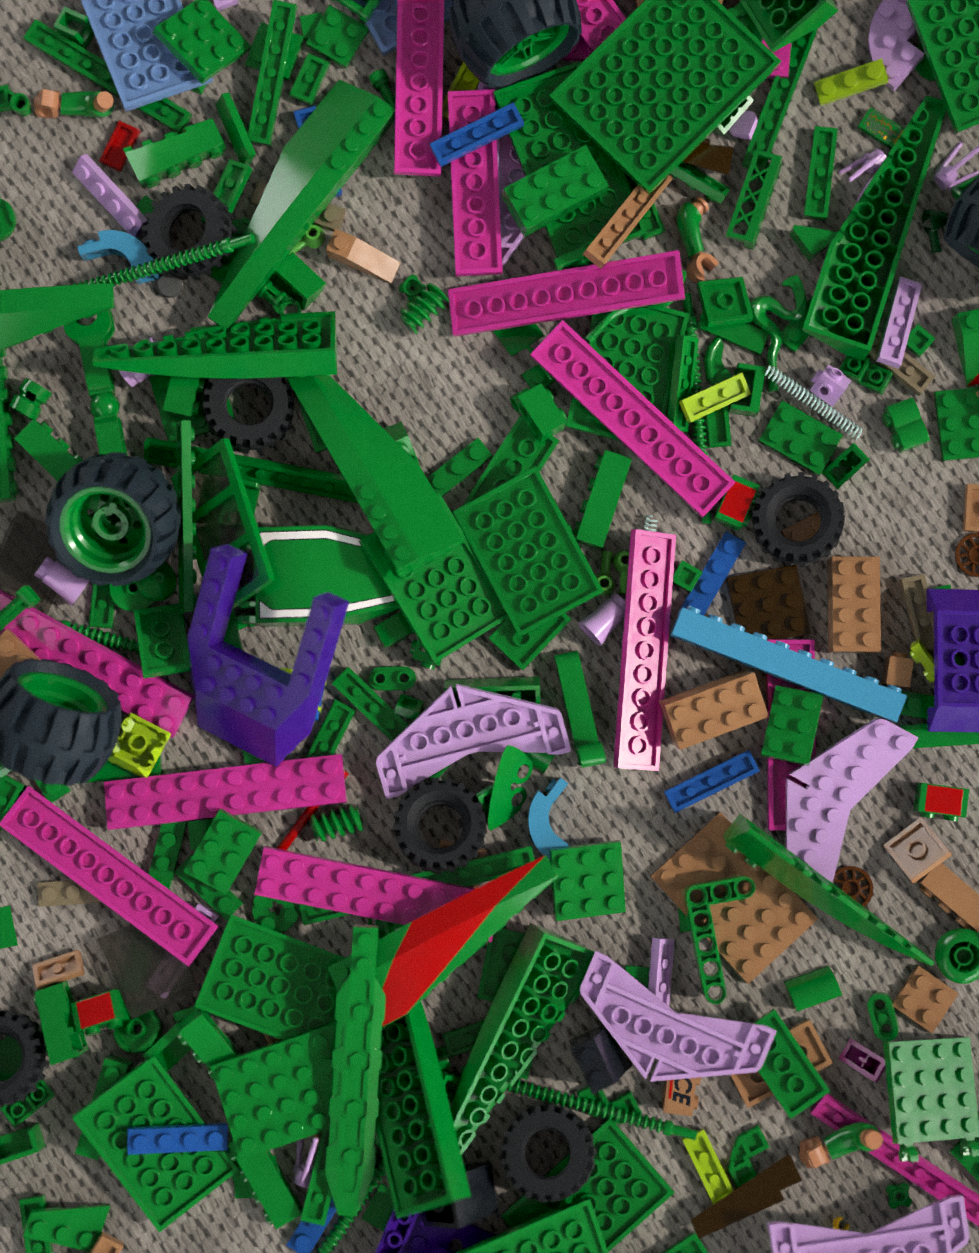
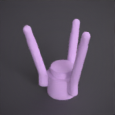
(871, 164)
(946, 176)
(304, 1171)

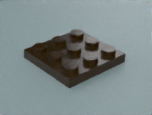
(769, 603)

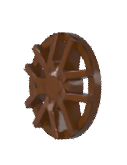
(972, 555)
(852, 886)

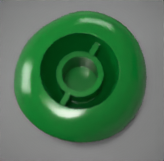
(958, 955)

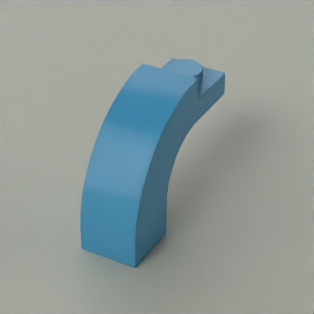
(118, 243)
(538, 818)

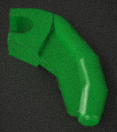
(713, 364)

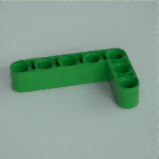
(580, 717)
(707, 929)

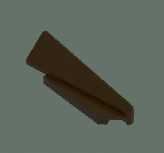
(711, 157)
(749, 1198)

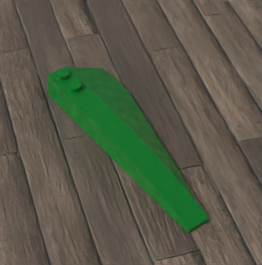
(269, 349)
(813, 887)

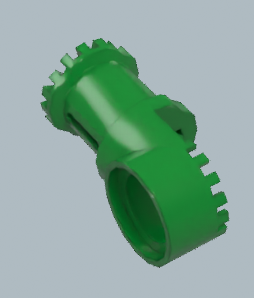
(279, 300)

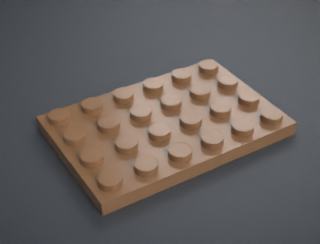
(746, 930)

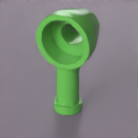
(312, 242)
(622, 569)
(605, 573)

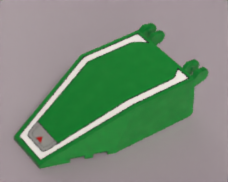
(314, 562)

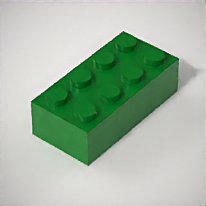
(554, 190)

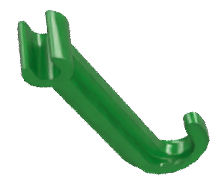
(25, 599)

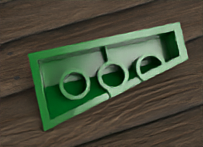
(175, 153)

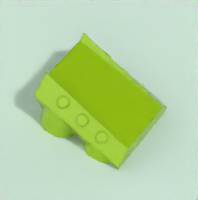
(138, 745)

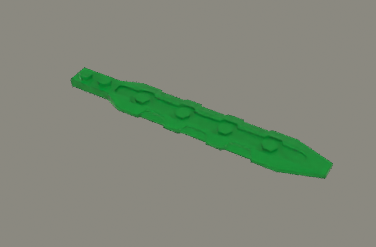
(355, 1076)

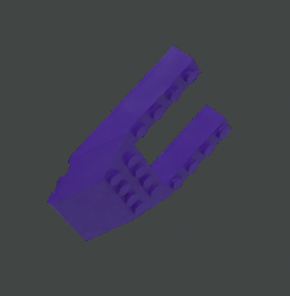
(243, 695)

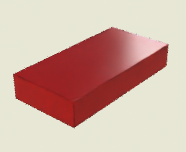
(122, 137)

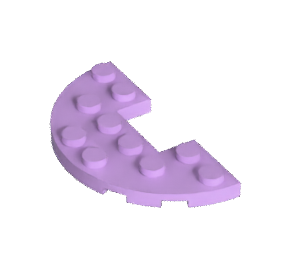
(890, 38)

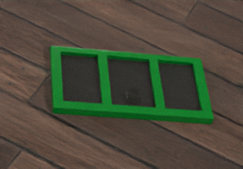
(226, 517)

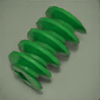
(423, 307)
(336, 822)

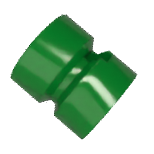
(27, 407)

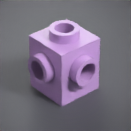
(829, 384)

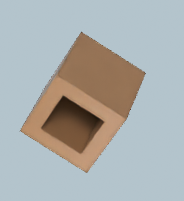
(898, 670)

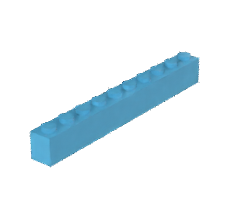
(788, 665)

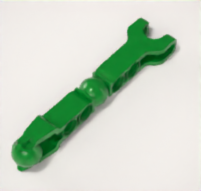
(100, 382)

